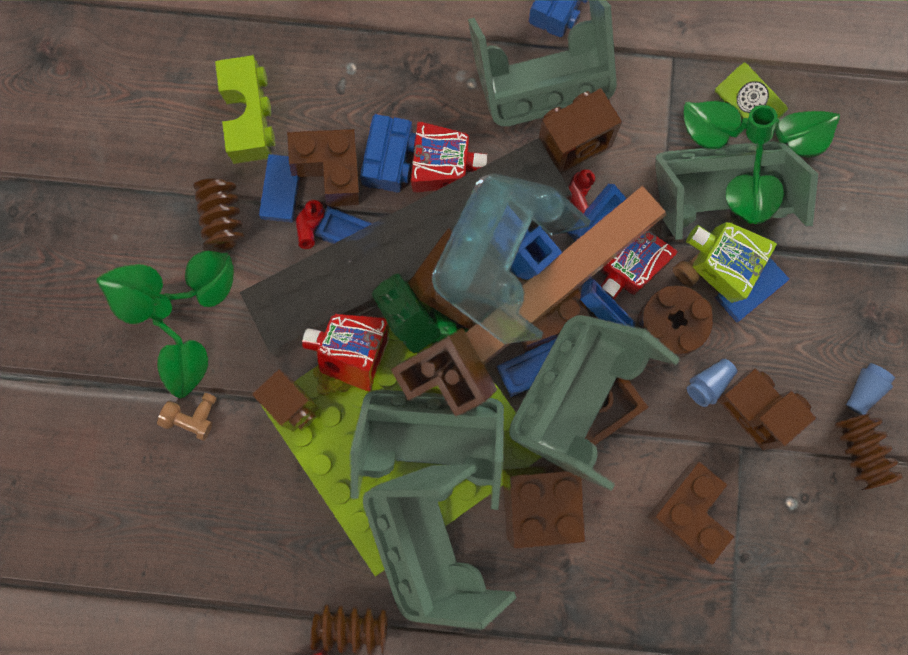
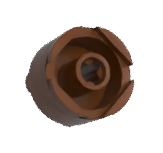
(690, 312)

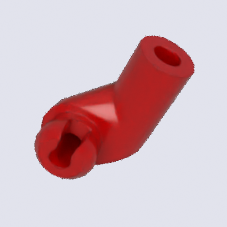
(579, 187)
(307, 222)

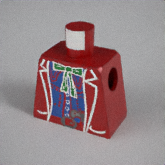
(441, 157)
(637, 265)
(350, 348)

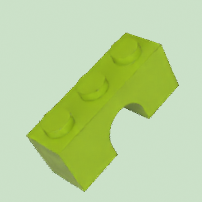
(249, 135)

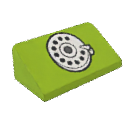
(747, 90)

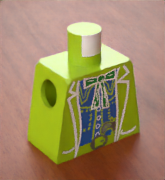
(730, 258)

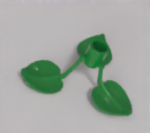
(753, 196)
(135, 297)

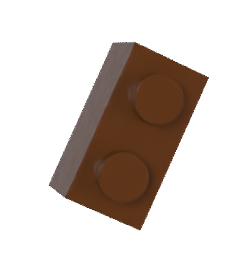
(286, 402)

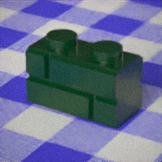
(405, 313)

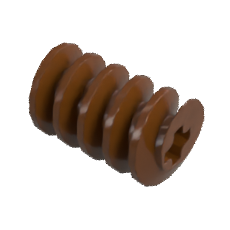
(217, 214)
(869, 451)
(349, 630)

